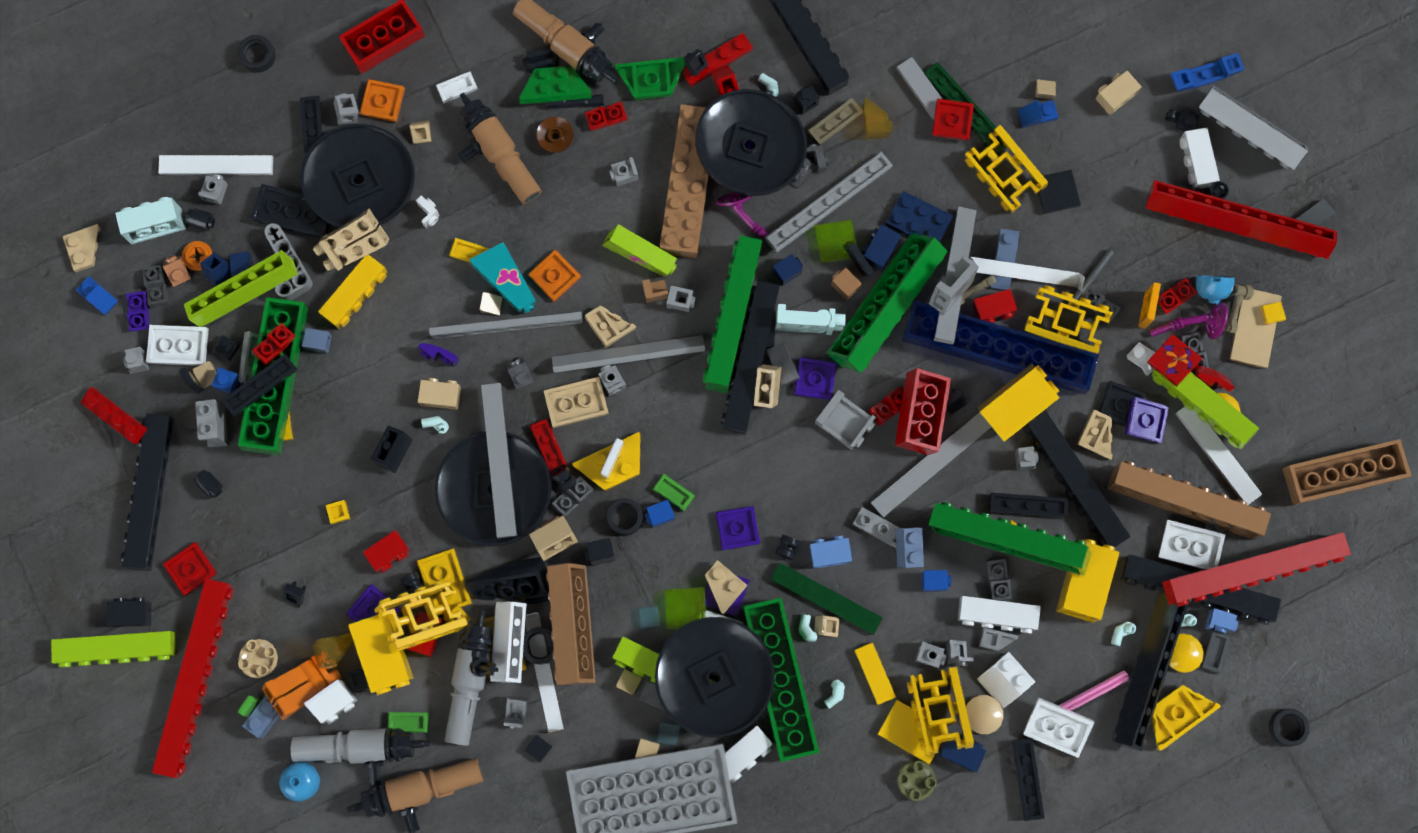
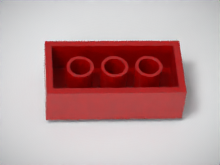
(382, 36)
(922, 411)

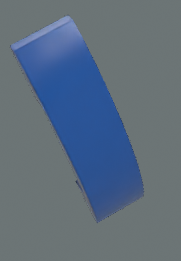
(1208, 73)

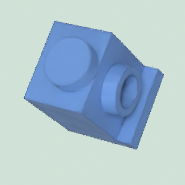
(1221, 621)

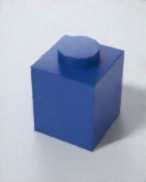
(226, 381)
(659, 514)
(935, 581)

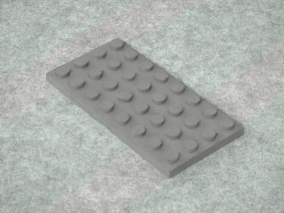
(654, 793)

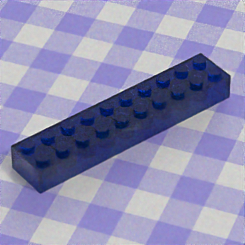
(1004, 348)

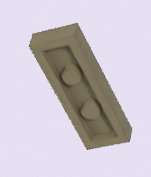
(835, 122)

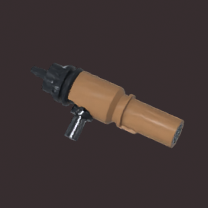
(566, 41)
(497, 147)
(417, 789)

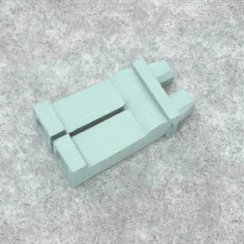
(808, 322)

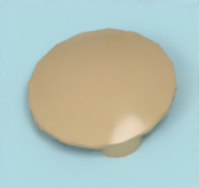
(257, 658)
(984, 714)

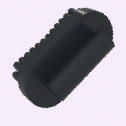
(540, 59)

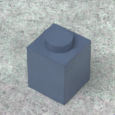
(316, 340)

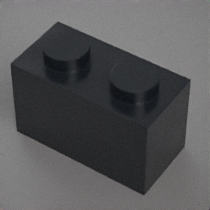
(391, 449)
(599, 552)
(128, 613)

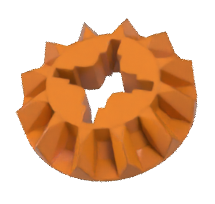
(191, 250)

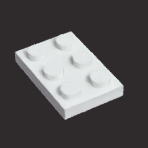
(177, 345)
(1191, 545)
(1058, 727)

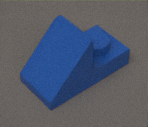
(1037, 113)
(97, 295)

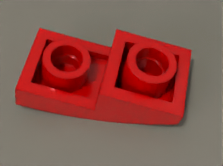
(607, 116)
(1176, 296)
(275, 343)
(1212, 377)
(887, 407)

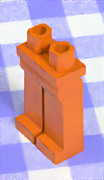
(307, 673)

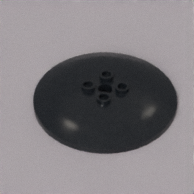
(756, 119)
(351, 153)
(464, 489)
(718, 647)

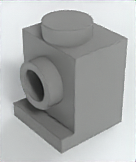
(346, 109)
(623, 178)
(217, 193)
(677, 293)
(135, 360)
(615, 385)
(1026, 458)
(923, 655)

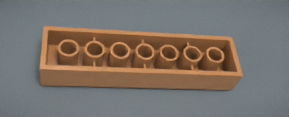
(685, 191)
(1188, 500)

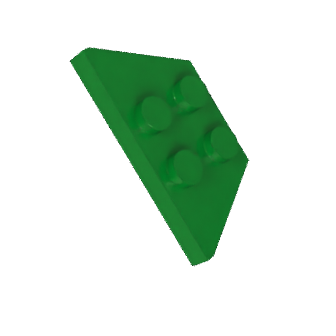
(651, 77)
(554, 85)

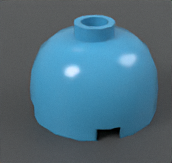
(1215, 287)
(299, 781)

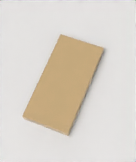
(1253, 337)

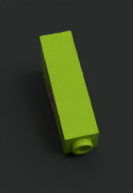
(639, 251)

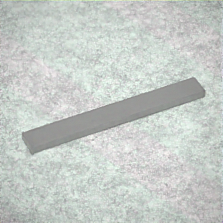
(828, 202)
(959, 247)
(506, 325)
(628, 354)
(499, 460)
(931, 465)

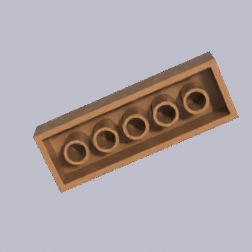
(1346, 472)
(571, 624)

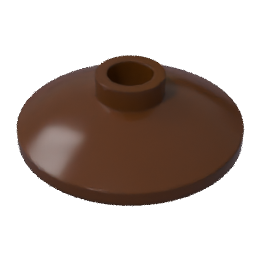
(554, 126)

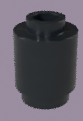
(200, 219)
(208, 484)

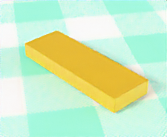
(875, 673)

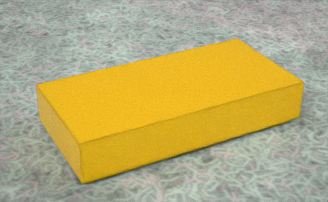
(466, 250)

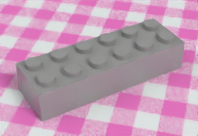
(1253, 127)

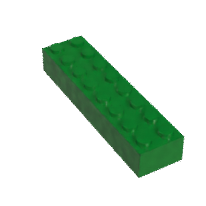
(887, 302)
(734, 309)
(267, 418)
(1010, 538)
(788, 704)

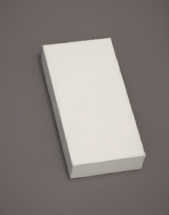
(454, 87)
(612, 457)

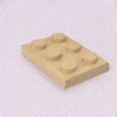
(576, 402)

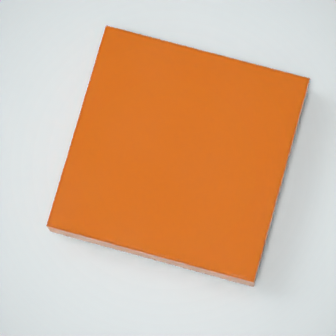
(382, 101)
(554, 275)

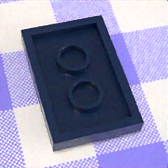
(918, 217)

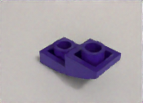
(138, 311)
(431, 351)

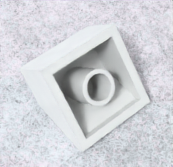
(1006, 680)
(331, 702)

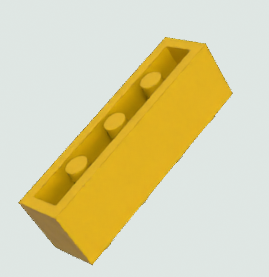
(353, 291)

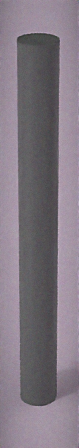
(1093, 274)

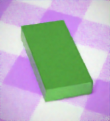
(673, 492)
(249, 705)
(408, 721)

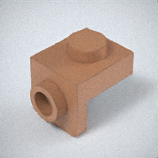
(176, 270)

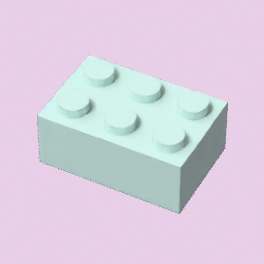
(150, 220)

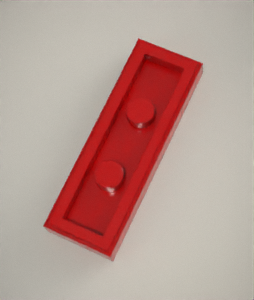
(547, 444)

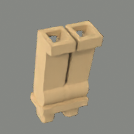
(351, 241)

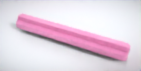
(1095, 691)

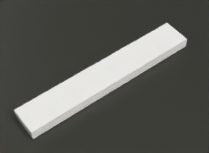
(215, 164)
(1219, 455)

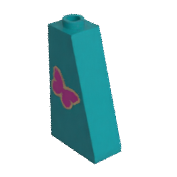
(504, 276)

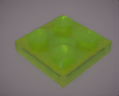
(831, 238)
(684, 606)

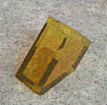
(875, 121)
(331, 650)

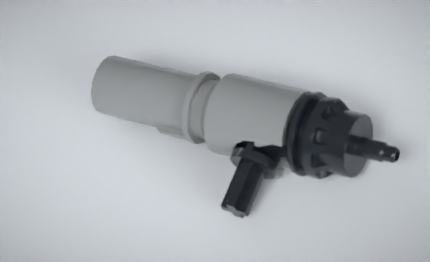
(469, 679)
(358, 746)

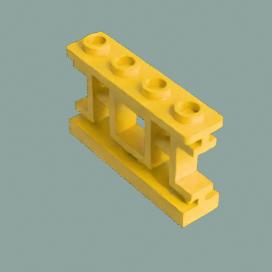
(1017, 160)
(1062, 334)
(426, 630)
(955, 708)

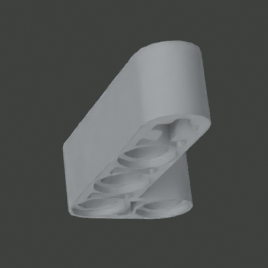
(295, 289)

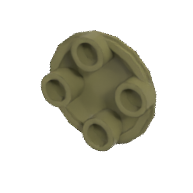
(916, 780)

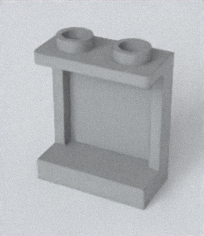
(944, 296)
(845, 421)
(212, 423)

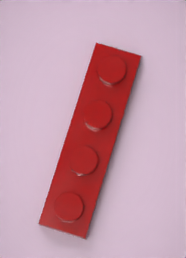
(720, 57)
(113, 415)

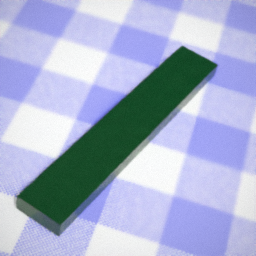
(952, 91)
(826, 598)

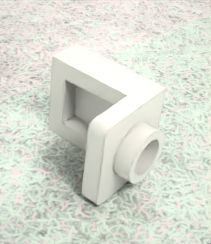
(428, 207)
(1140, 355)

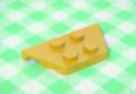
(625, 468)
(1178, 714)

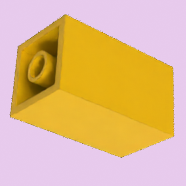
(1019, 401)
(1087, 595)
(378, 663)

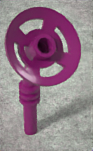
(735, 201)
(1211, 319)

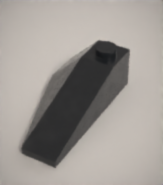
(517, 581)

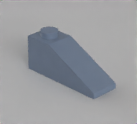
(1005, 251)

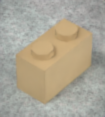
(1118, 92)
(767, 386)
(439, 394)
(553, 538)

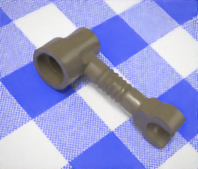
(978, 287)
(1239, 292)

